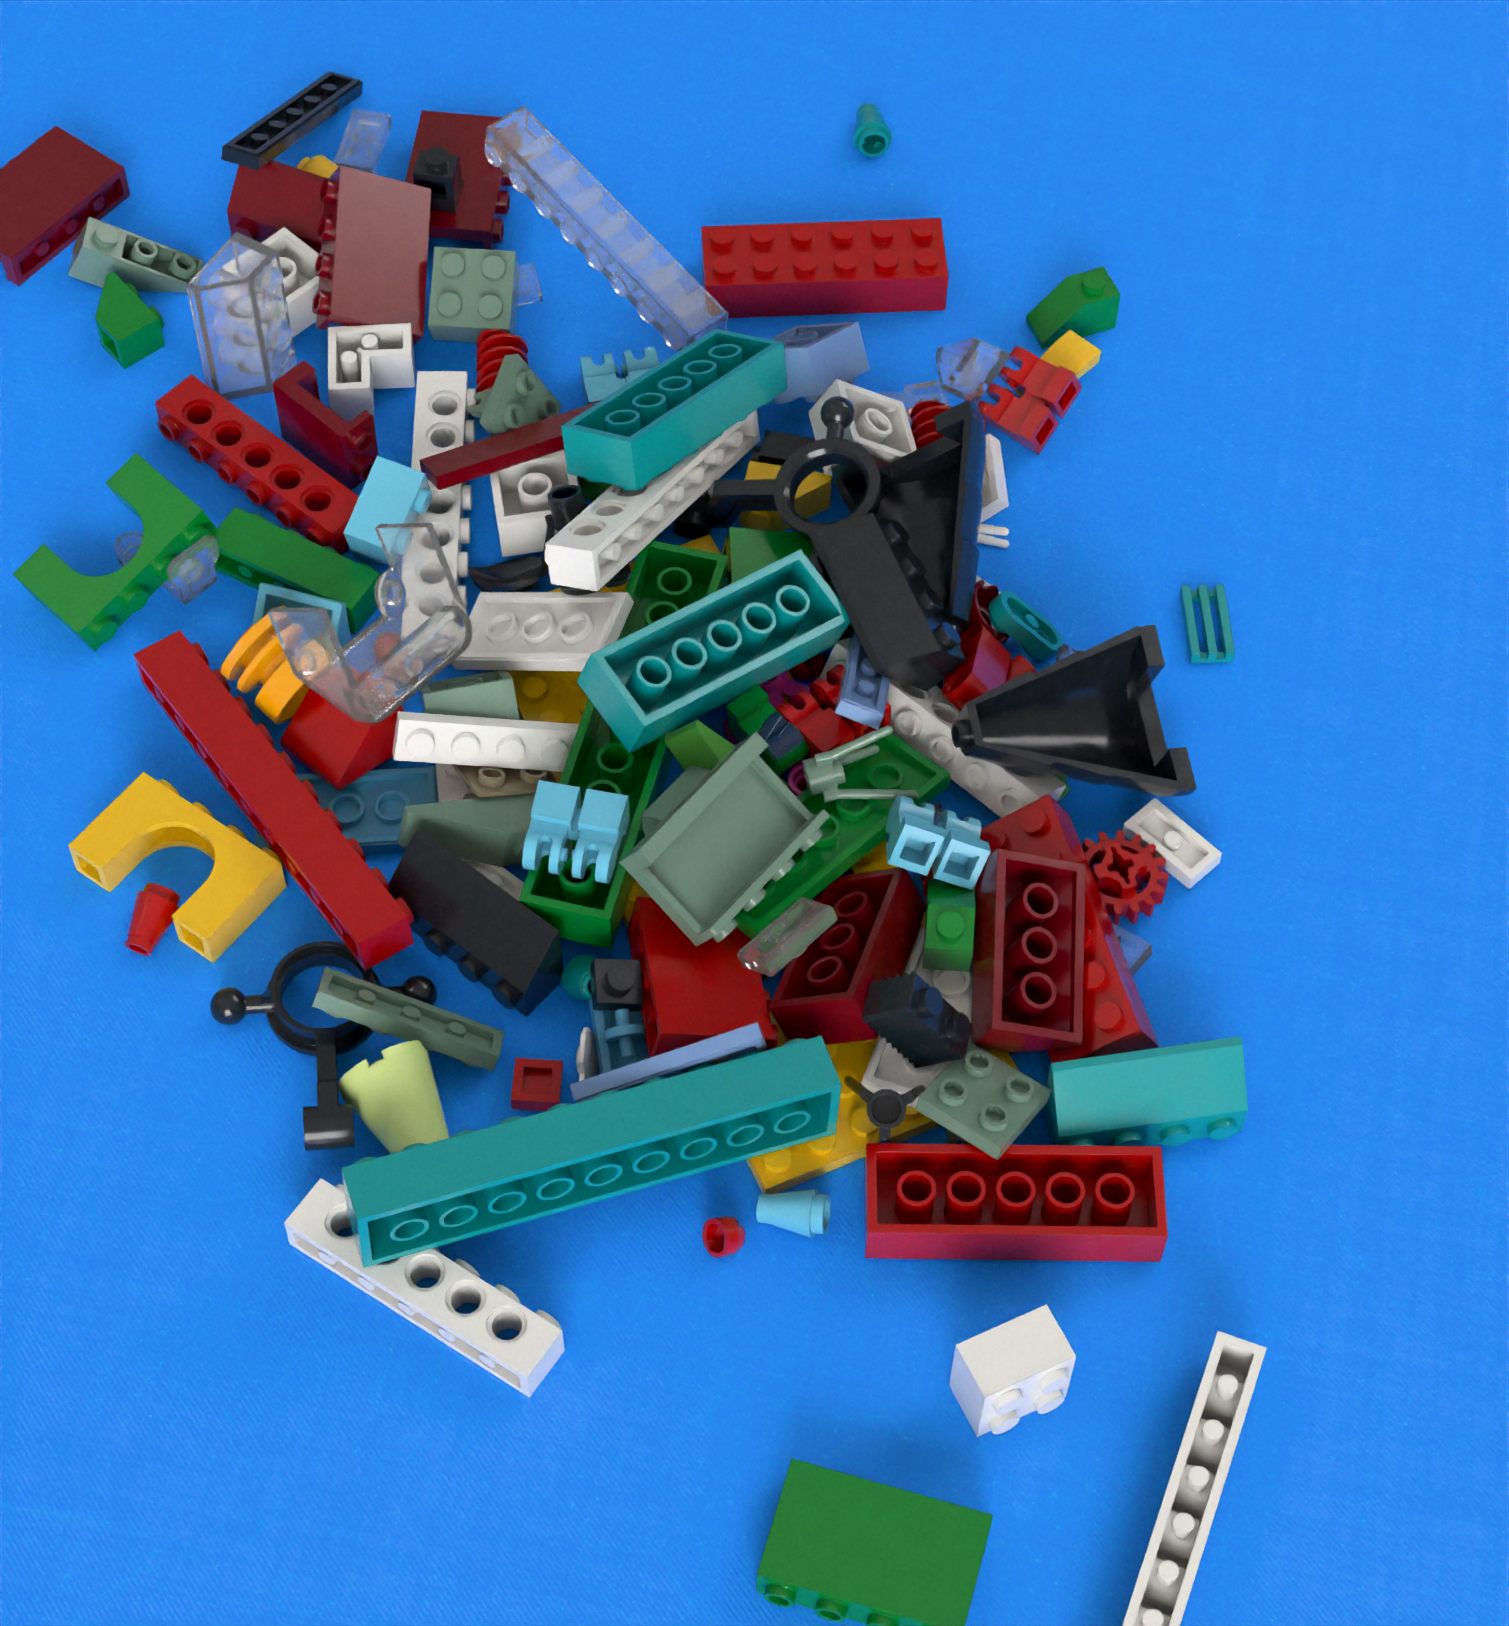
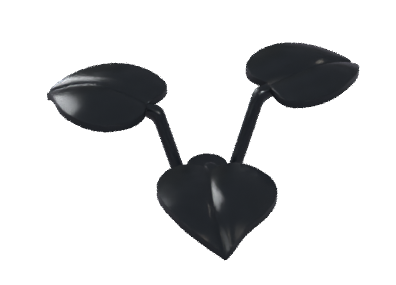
(523, 572)

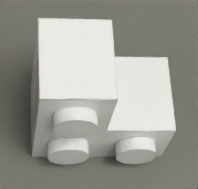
(367, 360)

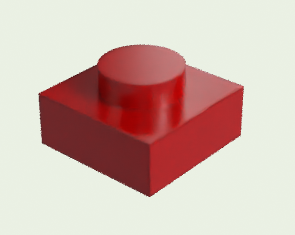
(536, 1084)

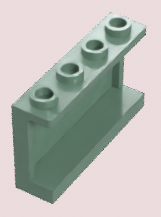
(723, 844)

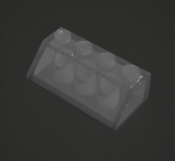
(242, 319)

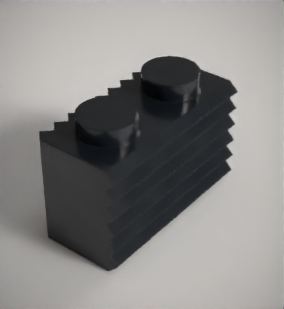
(916, 1020)

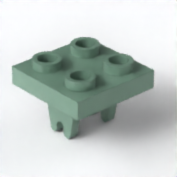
(514, 399)
(982, 1101)

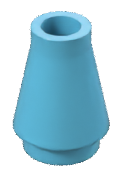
(796, 1211)

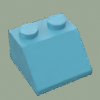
(388, 497)

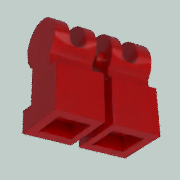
(1046, 392)
(816, 715)

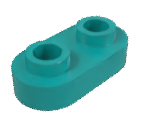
(1025, 625)

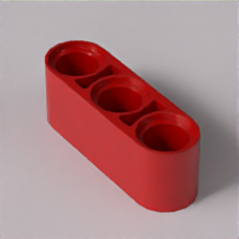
(981, 672)

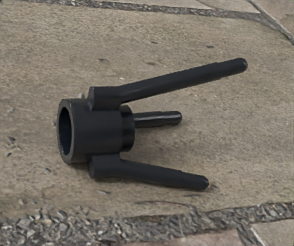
(884, 1107)

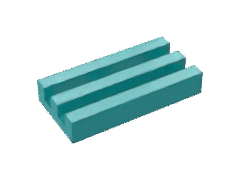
(1204, 598)

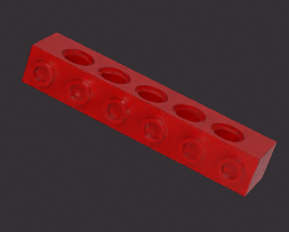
(257, 462)

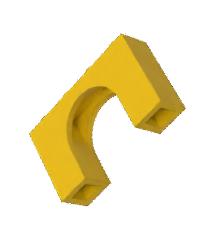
(155, 817)

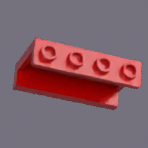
(693, 989)

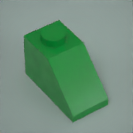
(1080, 303)
(948, 927)

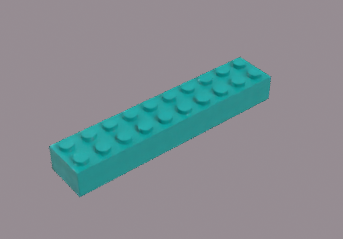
(590, 1150)

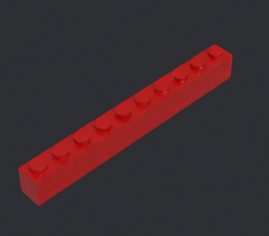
(276, 801)

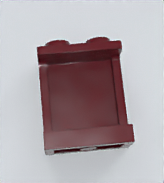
(321, 435)

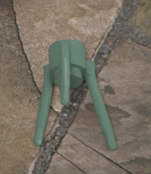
(826, 770)

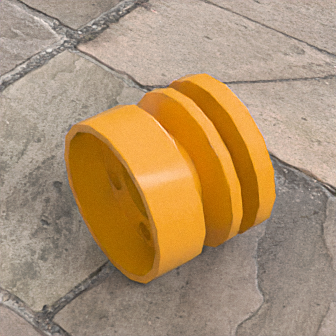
(261, 660)

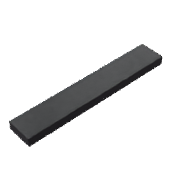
(292, 120)

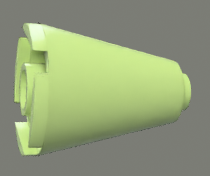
(397, 1097)

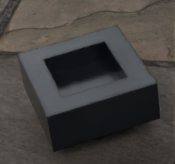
(616, 984)

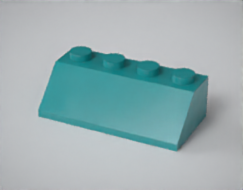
(1149, 1096)

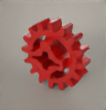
(1123, 871)

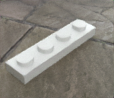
(482, 741)

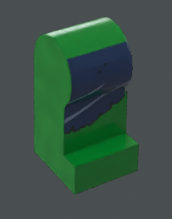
(754, 714)

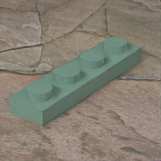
(408, 1019)

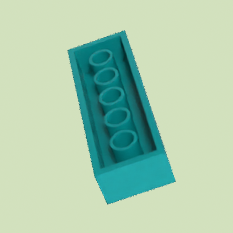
(674, 409)
(713, 650)

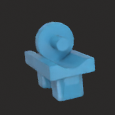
(618, 1038)

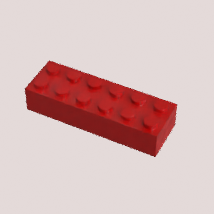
(826, 267)
(1111, 1003)
(1019, 1207)

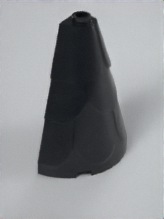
(937, 502)
(1082, 720)

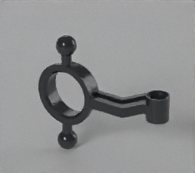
(728, 498)
(329, 1123)

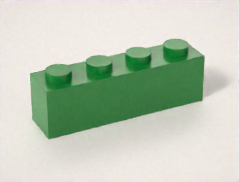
(266, 553)

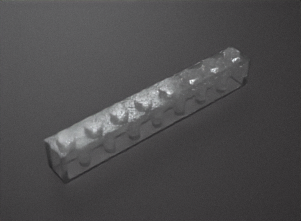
(602, 230)

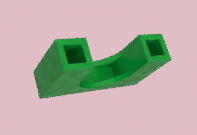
(100, 604)

